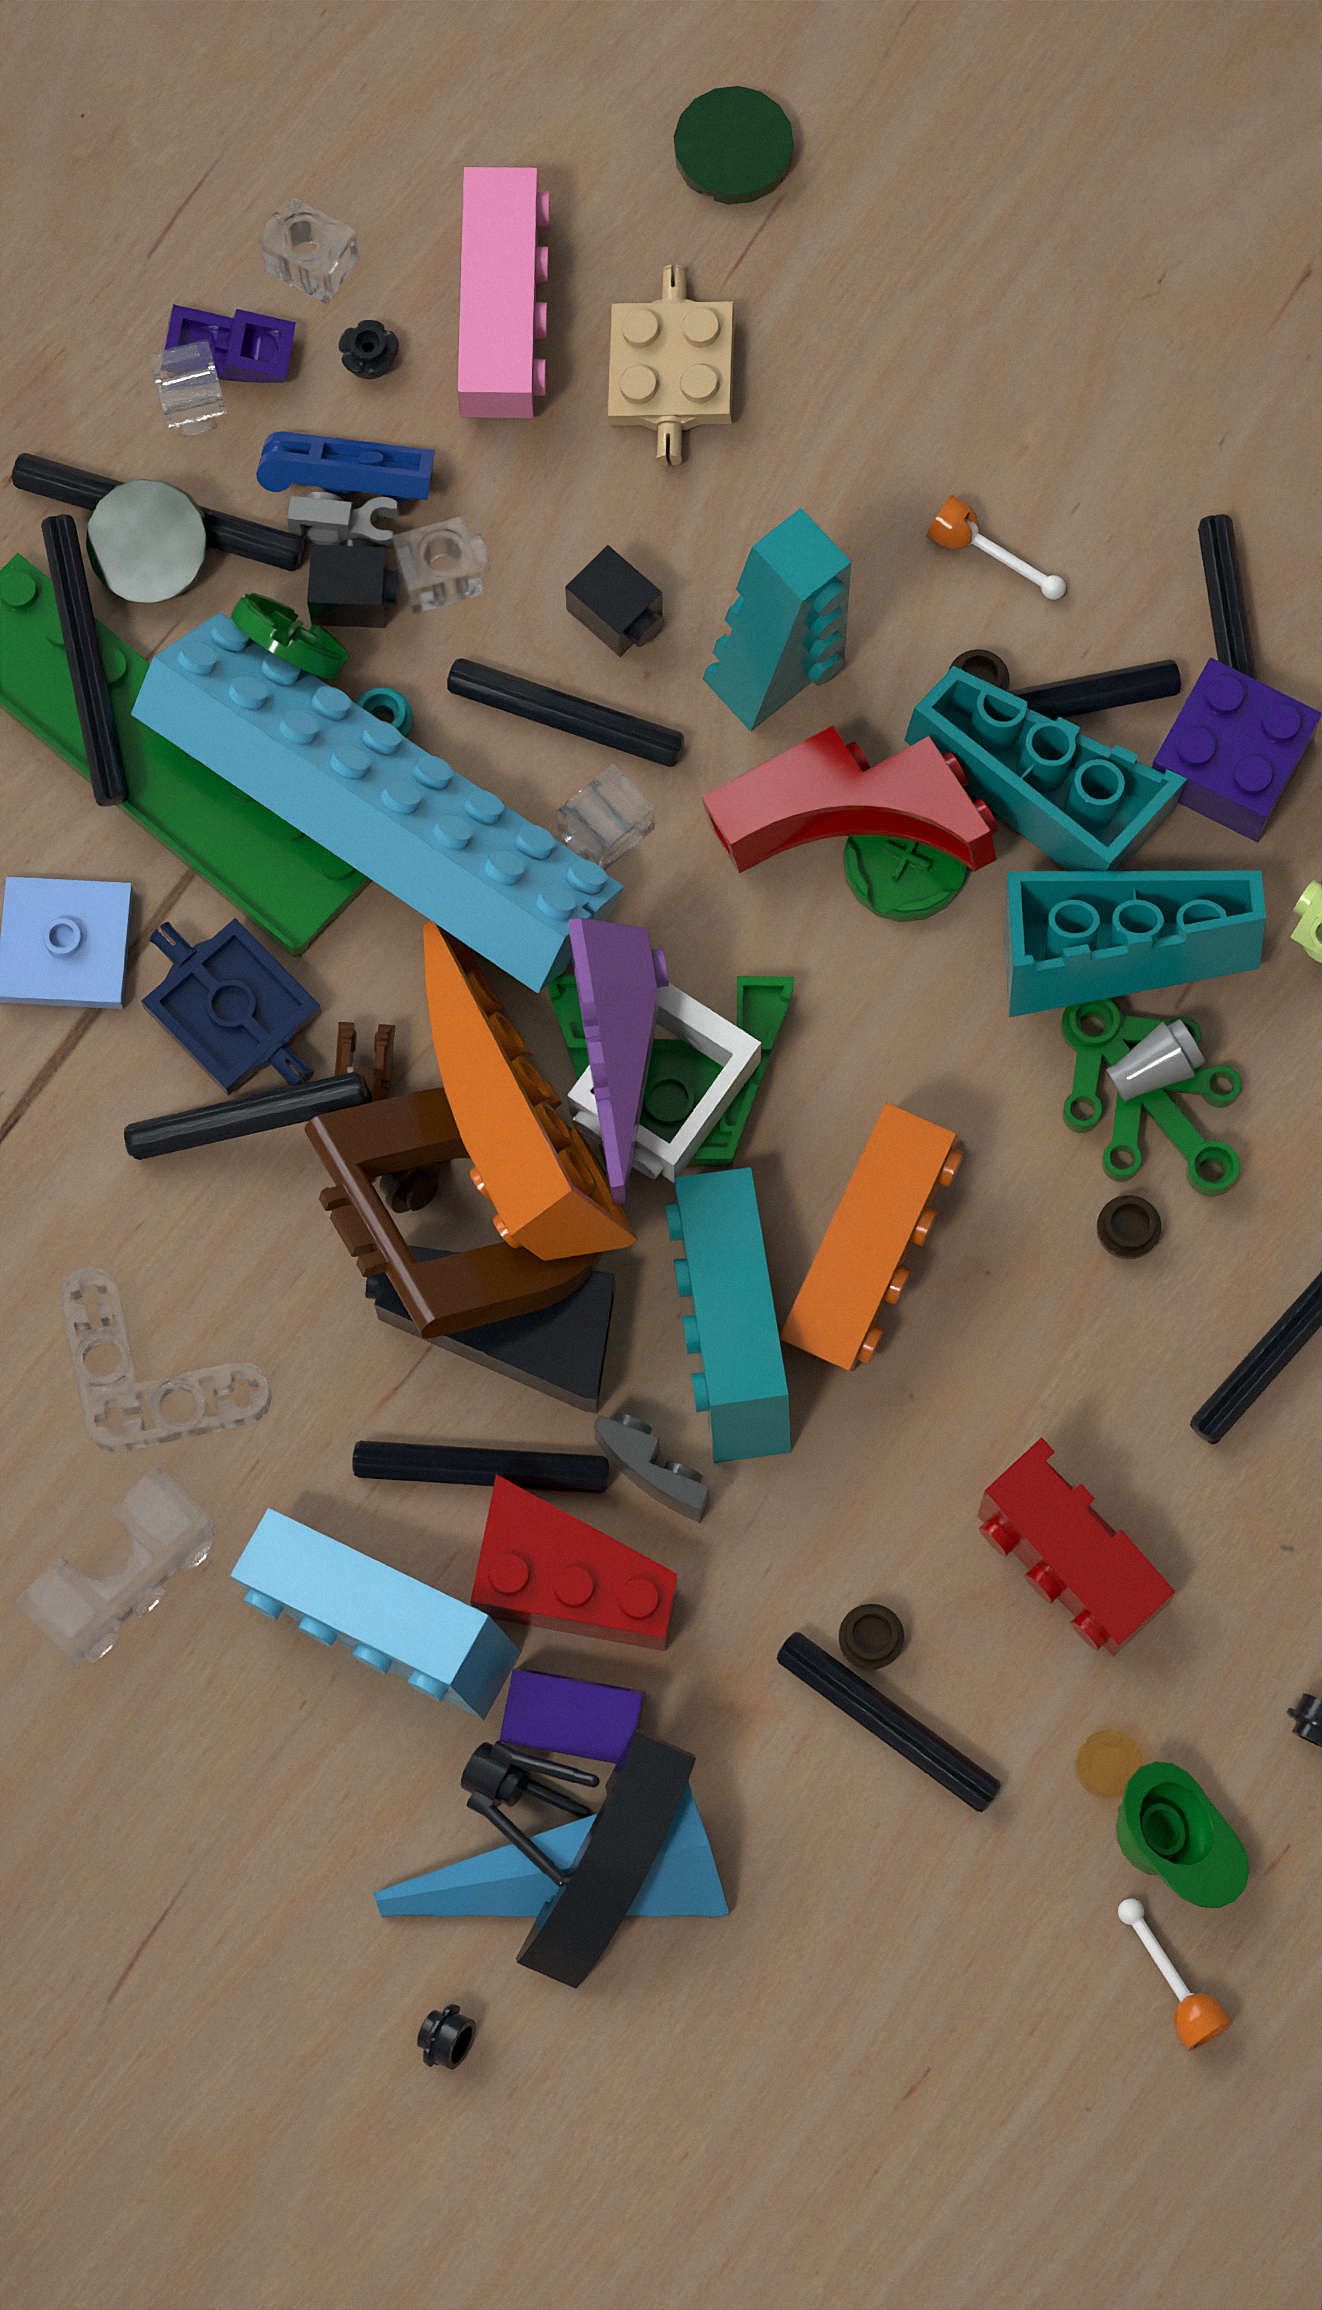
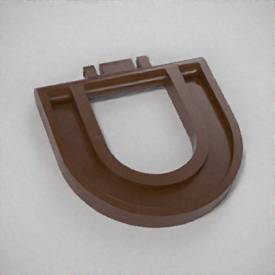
(445, 1291)

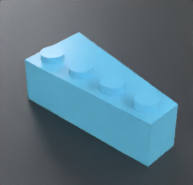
(376, 1612)

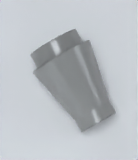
(1157, 1061)

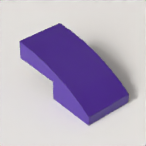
(242, 347)

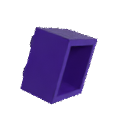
(1236, 748)

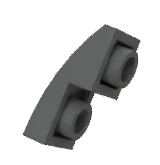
(634, 1453)

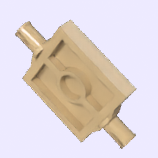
(671, 364)

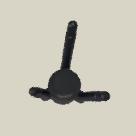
(497, 1778)

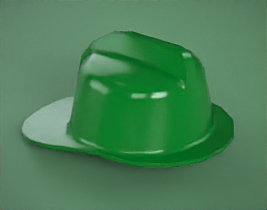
(1178, 1834)

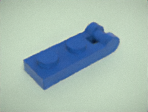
(345, 466)

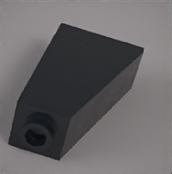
(548, 1349)

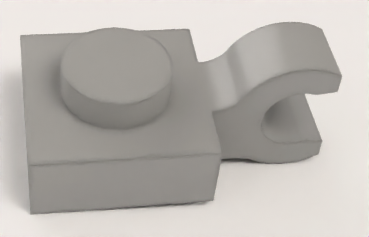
(330, 520)

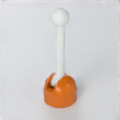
(958, 527)
(1198, 2015)

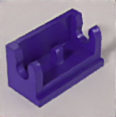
(570, 1715)

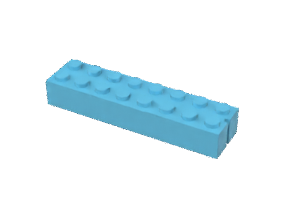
(375, 799)

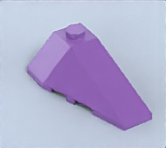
(619, 1013)

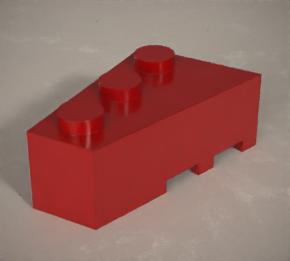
(1072, 1551)
(567, 1576)

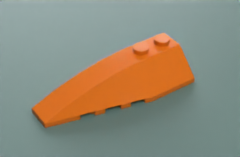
(523, 1153)

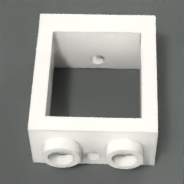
(708, 1034)

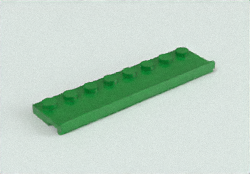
(214, 828)

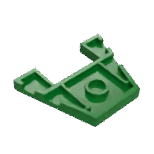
(681, 1073)

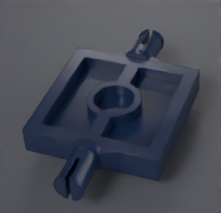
(231, 1006)

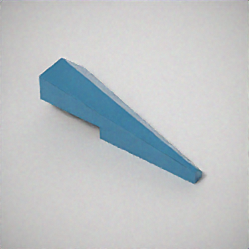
(510, 1885)

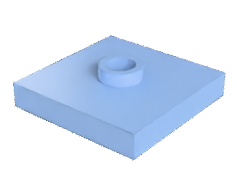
(65, 942)

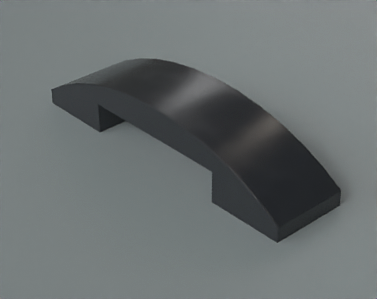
(610, 1862)

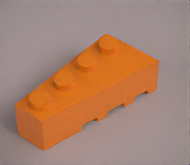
(871, 1238)

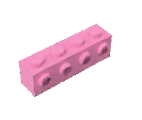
(499, 292)

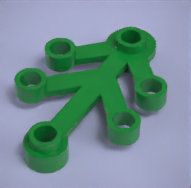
(1112, 1048)

